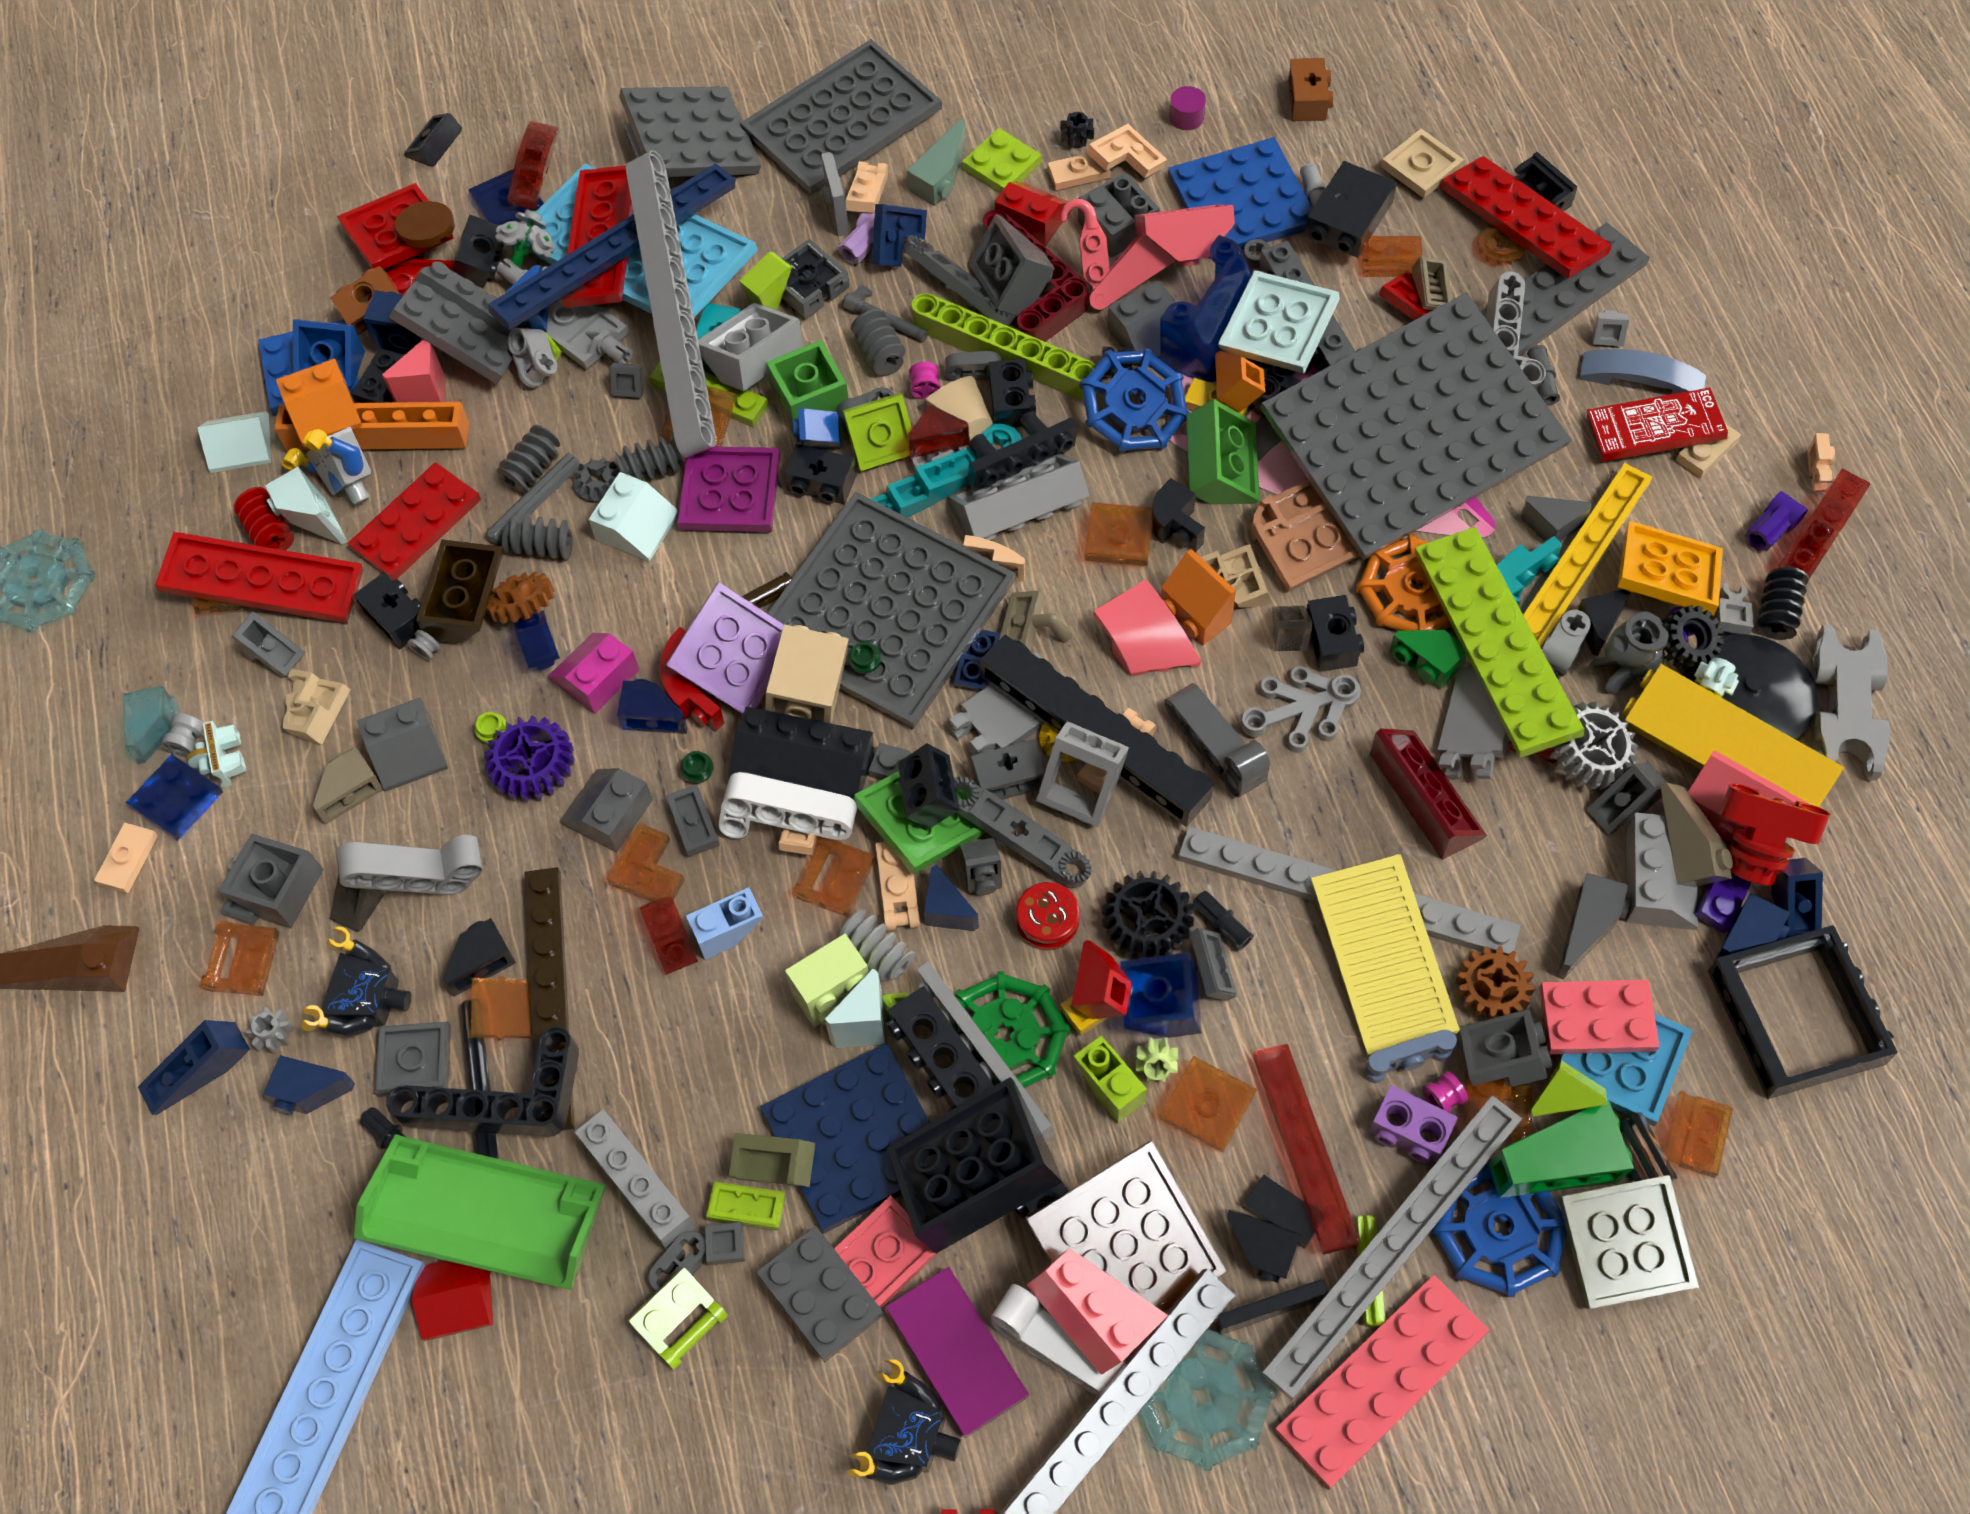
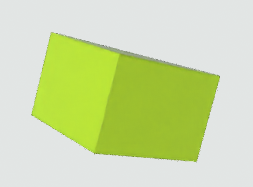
(766, 281)
(1568, 1091)

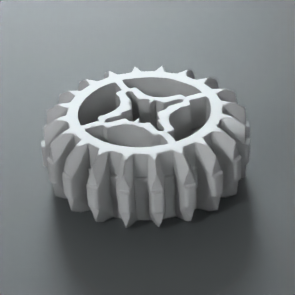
(1599, 764)

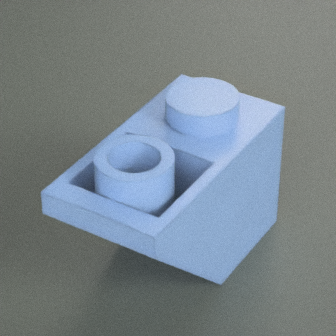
(724, 922)

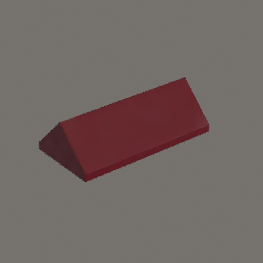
(1425, 791)

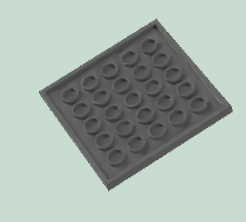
(900, 590)

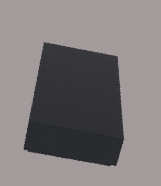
(1280, 1207)

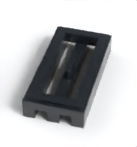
(1638, 1174)

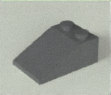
(1010, 267)

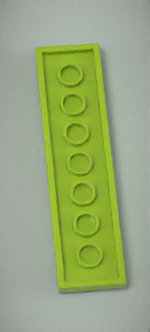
(1499, 642)

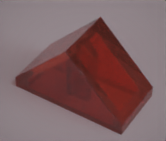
(936, 433)

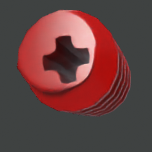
(260, 521)

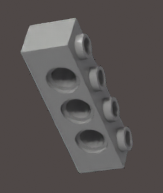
(634, 1178)

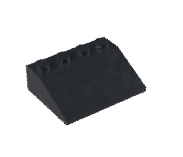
(972, 1166)

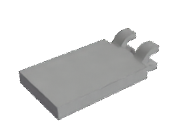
(995, 718)
(1471, 729)

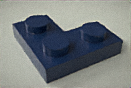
(890, 227)

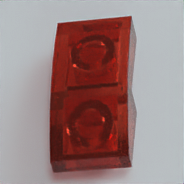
(668, 934)

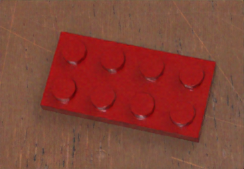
(414, 521)

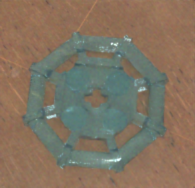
(52, 580)
(1215, 1416)

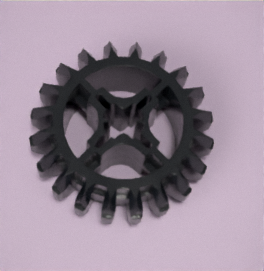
(1125, 901)

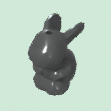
(1636, 648)

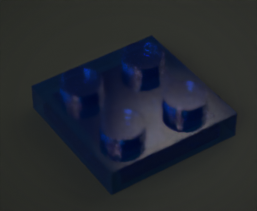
(174, 797)

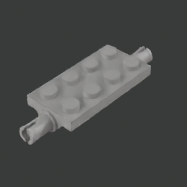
(579, 331)

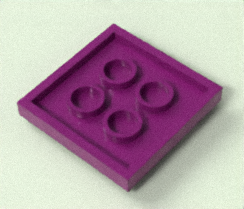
(730, 489)

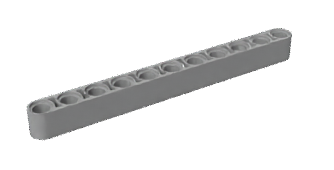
(670, 305)

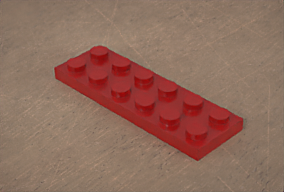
(599, 205)
(1526, 217)
(259, 577)

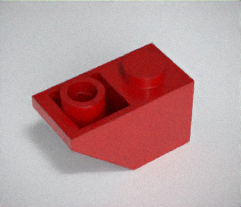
(1100, 984)

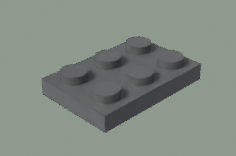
(820, 1293)

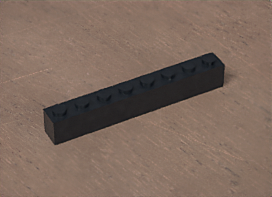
(1058, 699)

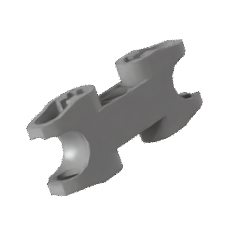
(1849, 717)

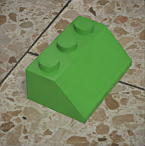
(1222, 455)

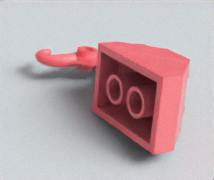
(1160, 241)

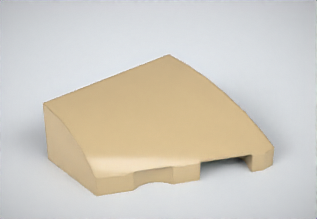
(963, 401)
(1243, 574)
(312, 706)

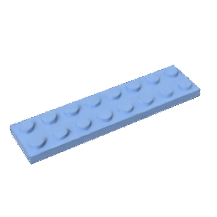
(329, 1383)

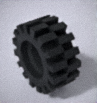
(1705, 633)

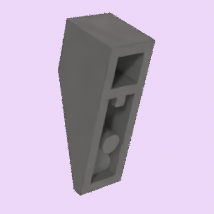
(1594, 916)

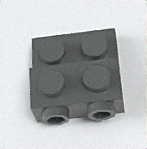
(1505, 1049)

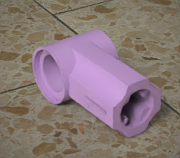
(860, 241)

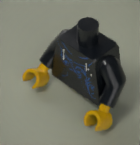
(358, 993)
(905, 1432)

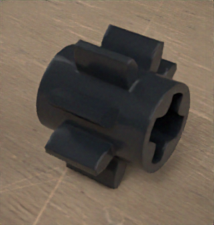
(1077, 129)

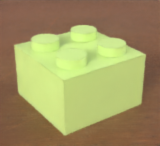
(826, 978)

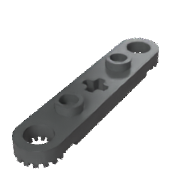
(943, 268)
(1034, 843)

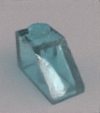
(147, 720)

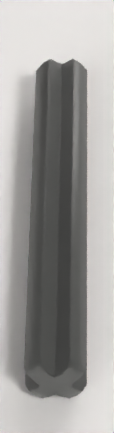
(535, 496)

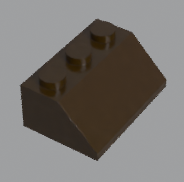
(458, 590)

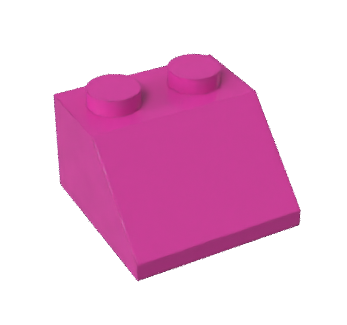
(596, 670)

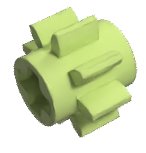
(1156, 1059)

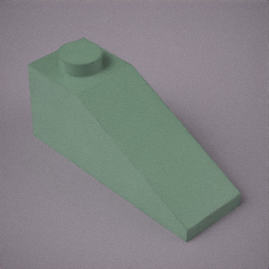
(936, 170)

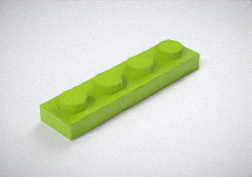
(748, 405)

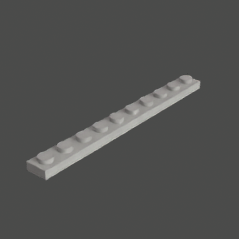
(1294, 878)
(1390, 1248)

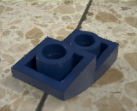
(969, 664)

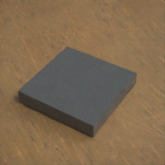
(412, 1056)

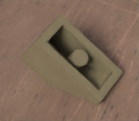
(344, 785)

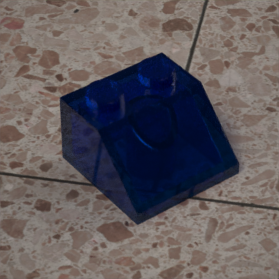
(1163, 996)

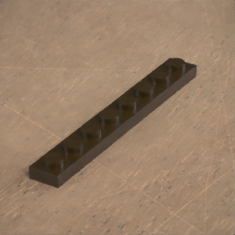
(547, 963)

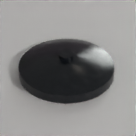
(1771, 683)

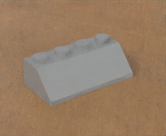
(1021, 497)

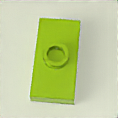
(747, 1205)

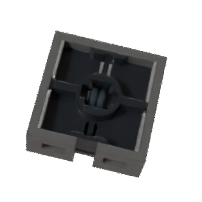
(812, 279)

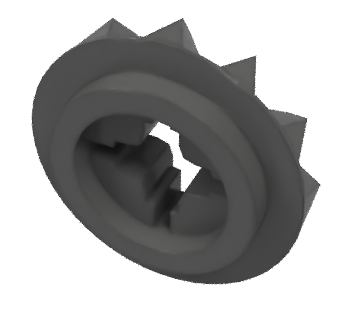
(594, 489)

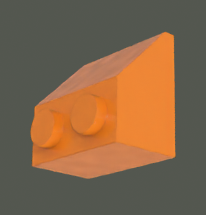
(319, 400)
(1199, 598)

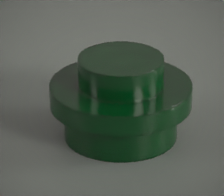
(864, 657)
(696, 767)

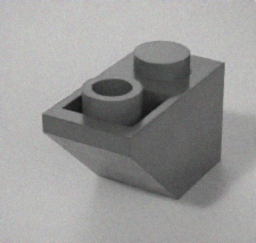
(981, 866)

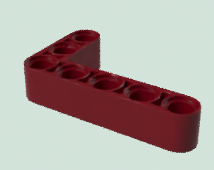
(1063, 297)

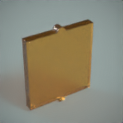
(500, 1008)

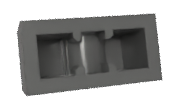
(1024, 772)

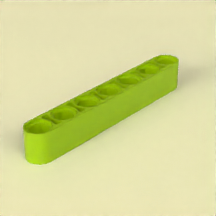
(978, 333)

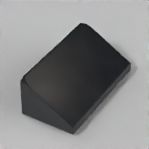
(434, 139)

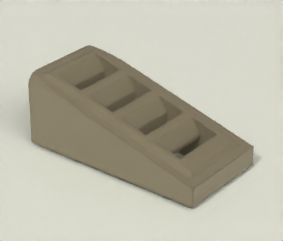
(1435, 268)

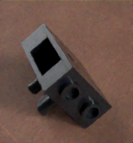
(1350, 209)

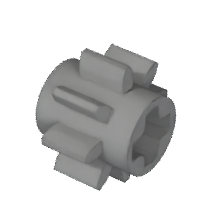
(262, 1023)

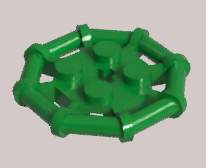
(1021, 1020)

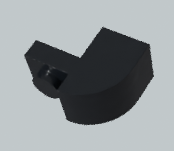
(1171, 516)

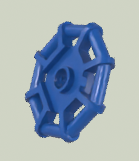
(1129, 415)
(1501, 1249)

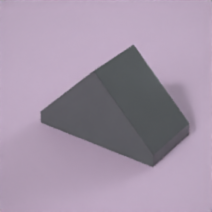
(1554, 516)

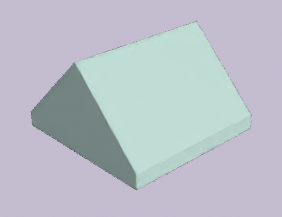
(236, 441)
(859, 1016)

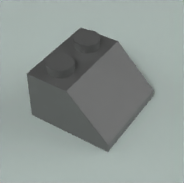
(1137, 317)
(402, 744)
(608, 807)
(272, 879)

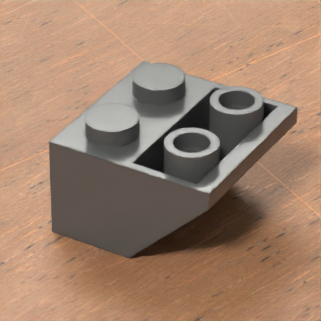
(1115, 210)

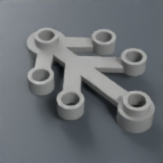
(1304, 704)

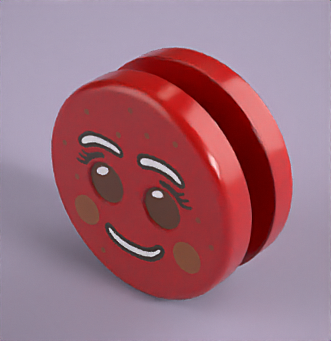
(1047, 916)

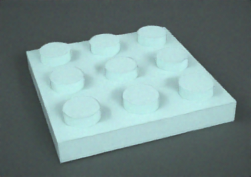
(1279, 321)

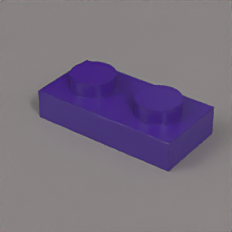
(1722, 902)

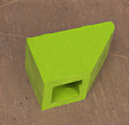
(1110, 1079)

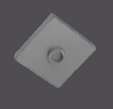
(834, 194)

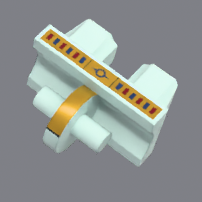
(215, 756)

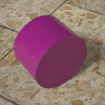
(1187, 108)

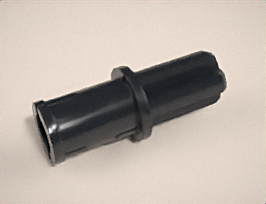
(1222, 920)
(380, 1127)

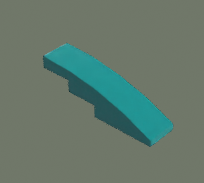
(928, 484)

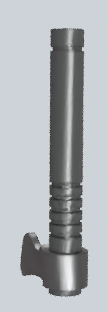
(855, 303)

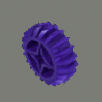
(548, 762)

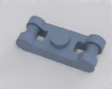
(1410, 1054)

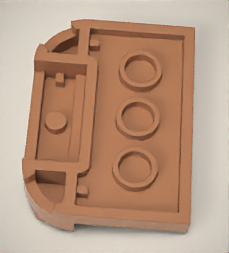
(1300, 535)

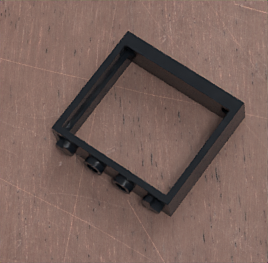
(1752, 1034)

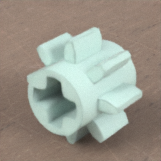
(1717, 676)

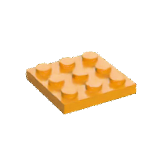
(1670, 567)

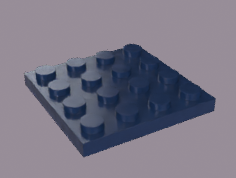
(852, 1121)

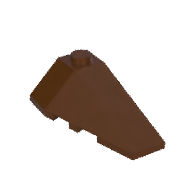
(75, 962)

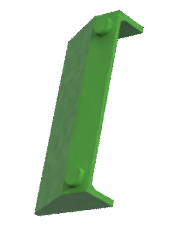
(479, 1211)

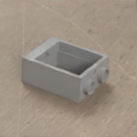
(1105, 755)

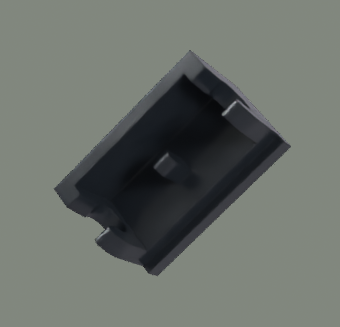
(1547, 181)

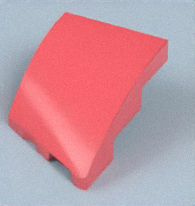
(1145, 632)

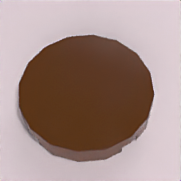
(424, 224)

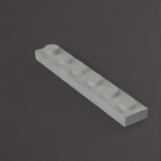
(976, 1041)

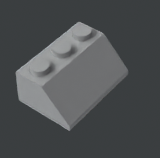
(745, 343)
(1652, 877)

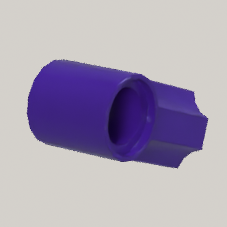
(1779, 516)

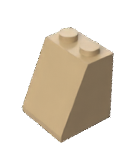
(807, 673)

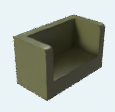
(772, 1159)

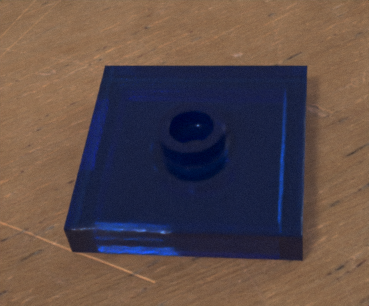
(492, 199)

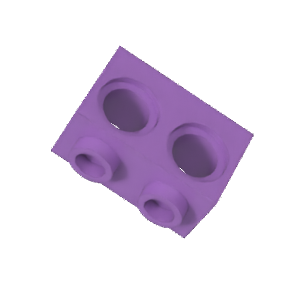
(1416, 1116)

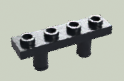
(1012, 459)

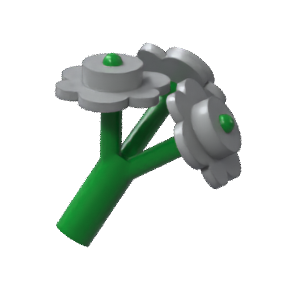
(512, 232)

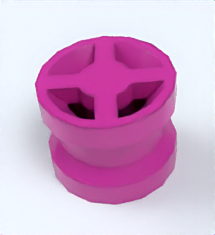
(923, 379)
(1445, 1092)

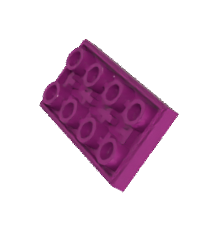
(957, 1352)

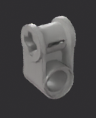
(533, 353)
(1564, 644)

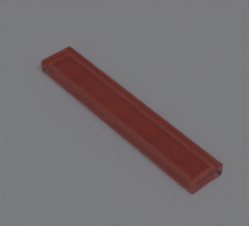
(1306, 1150)

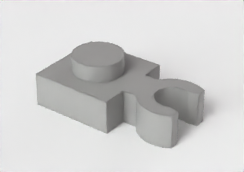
(1732, 612)

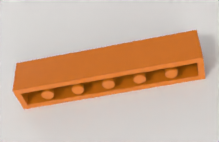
(395, 426)

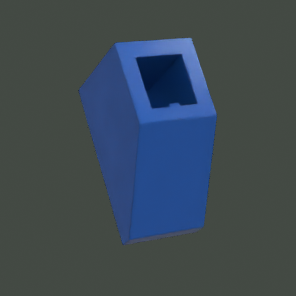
(817, 428)

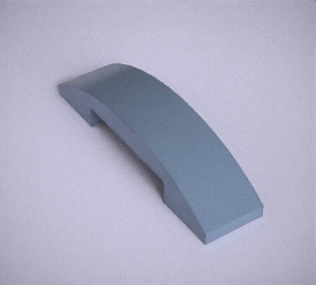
(1640, 367)

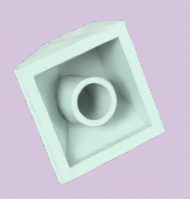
(304, 505)

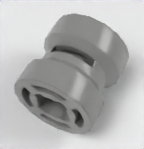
(182, 735)

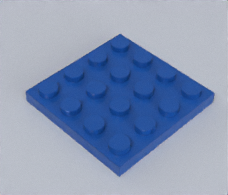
(1254, 181)

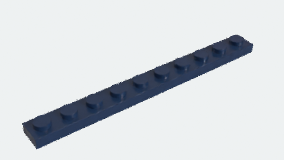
(602, 252)

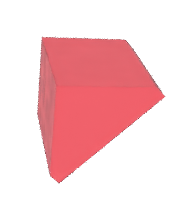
(417, 376)

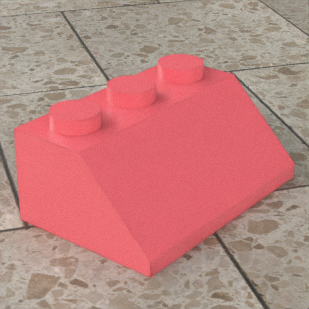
(1712, 784)

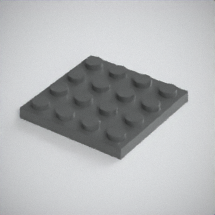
(690, 129)

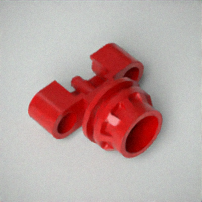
(1761, 849)

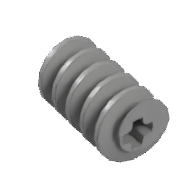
(877, 949)

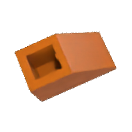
(1238, 380)

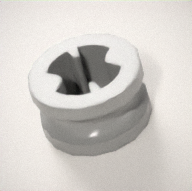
(423, 645)

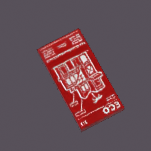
(1656, 424)

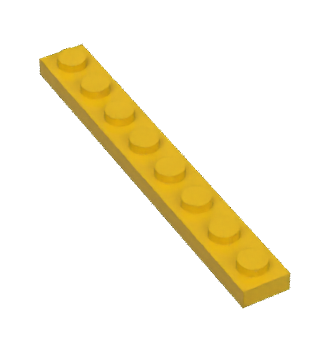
(1585, 551)

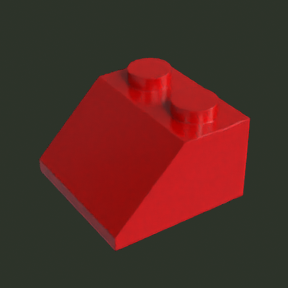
(1032, 209)

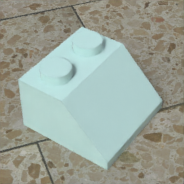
(633, 517)

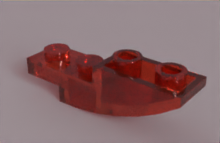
(532, 164)
(1826, 523)

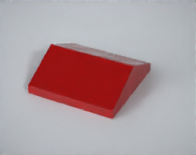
(452, 1299)

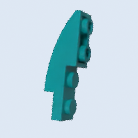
(1522, 566)

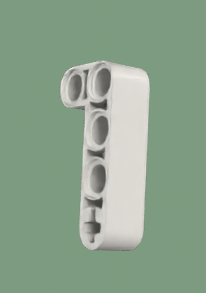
(784, 806)
(1037, 1332)

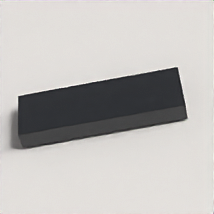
(1271, 1307)

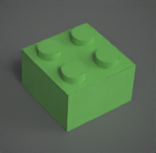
(807, 380)

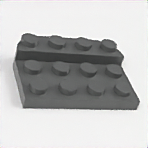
(456, 320)

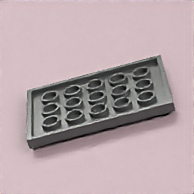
(841, 110)

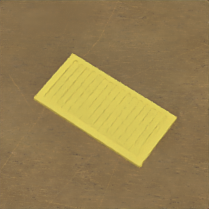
(1384, 953)

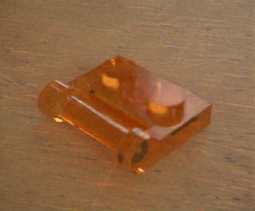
(843, 881)
(250, 962)

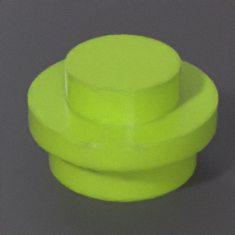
(487, 724)

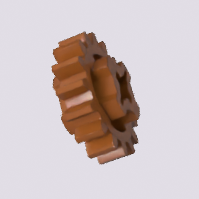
(520, 597)
(1480, 986)

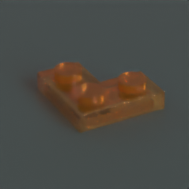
(638, 868)

